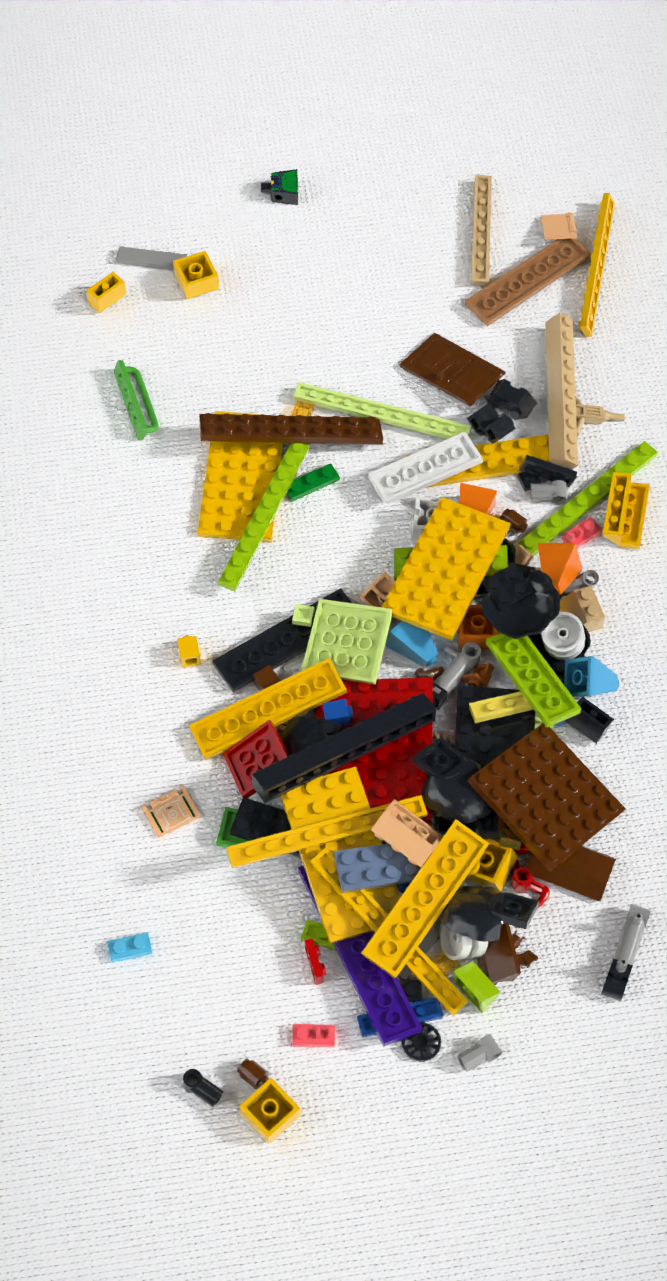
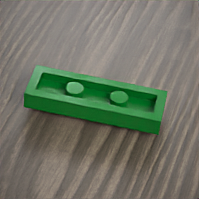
(312, 482)

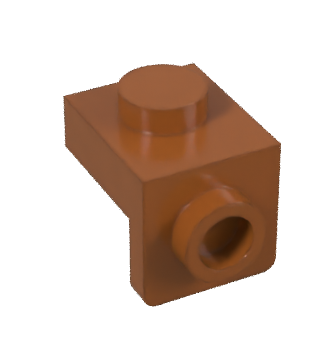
(480, 675)

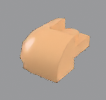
(378, 591)

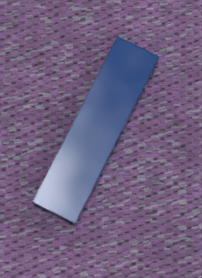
(425, 1011)

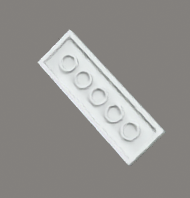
(425, 468)

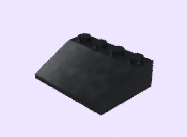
(304, 731)

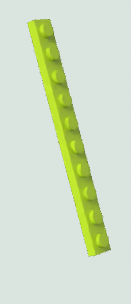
(586, 499)
(263, 516)

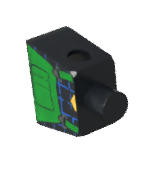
(282, 187)

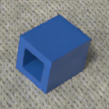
(338, 712)

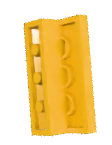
(626, 511)

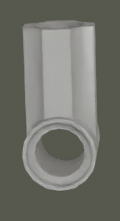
(554, 492)
(580, 582)
(483, 1051)

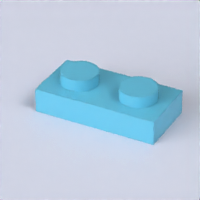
(130, 947)

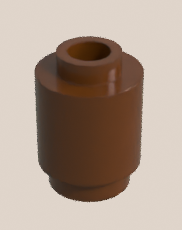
(517, 521)
(253, 1073)

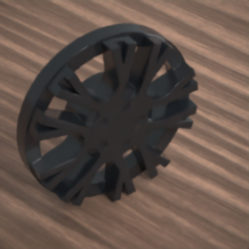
(422, 1042)

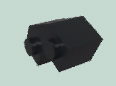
(516, 401)
(487, 423)

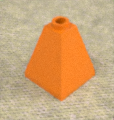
(477, 497)
(560, 563)

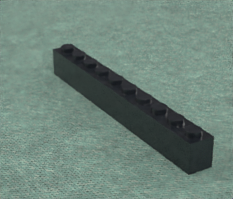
(343, 747)

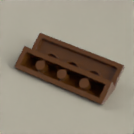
(582, 872)
(500, 959)

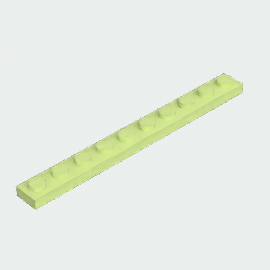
(385, 413)

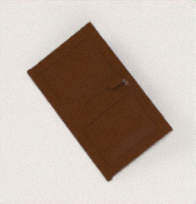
(452, 369)

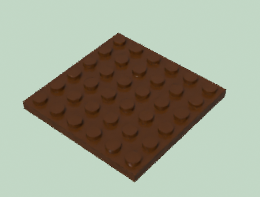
(546, 796)

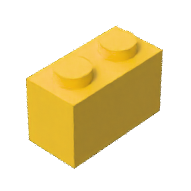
(106, 292)

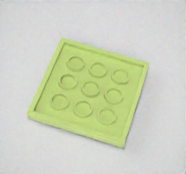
(350, 637)

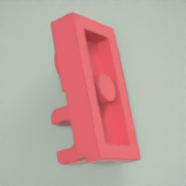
(582, 532)
(313, 1035)

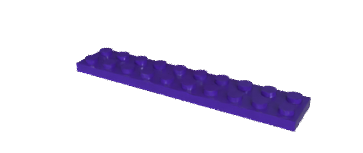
(377, 989)

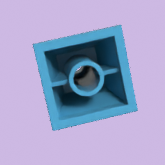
(412, 643)
(589, 677)

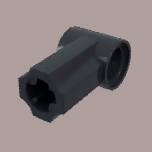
(203, 1089)

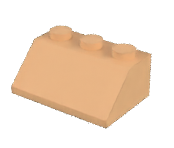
(407, 833)

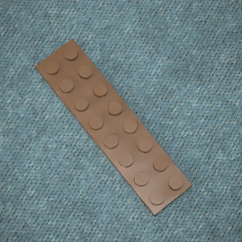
(526, 279)

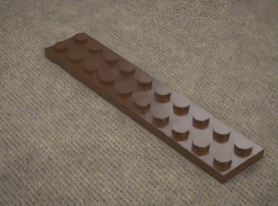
(290, 429)

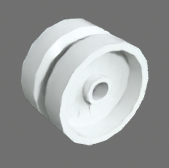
(574, 637)
(459, 946)

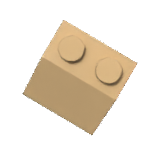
(585, 606)

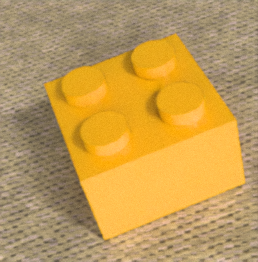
(196, 274)
(494, 866)
(270, 1110)

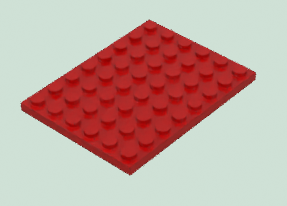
(389, 769)

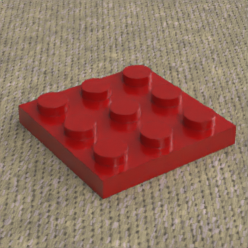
(253, 753)

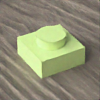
(303, 615)

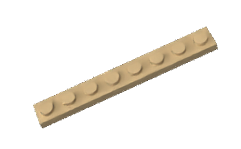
(481, 230)

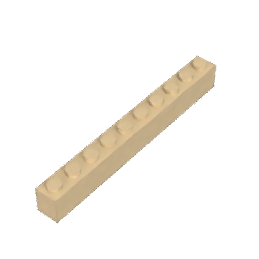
(561, 391)

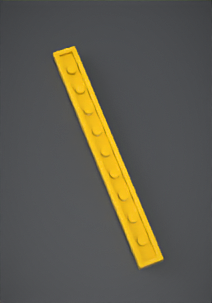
(596, 269)
(314, 834)
(374, 916)

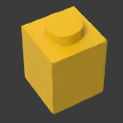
(189, 651)

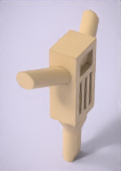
(593, 415)

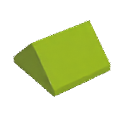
(476, 986)

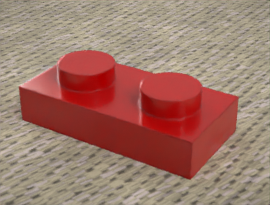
(313, 952)

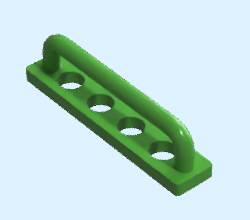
(131, 402)

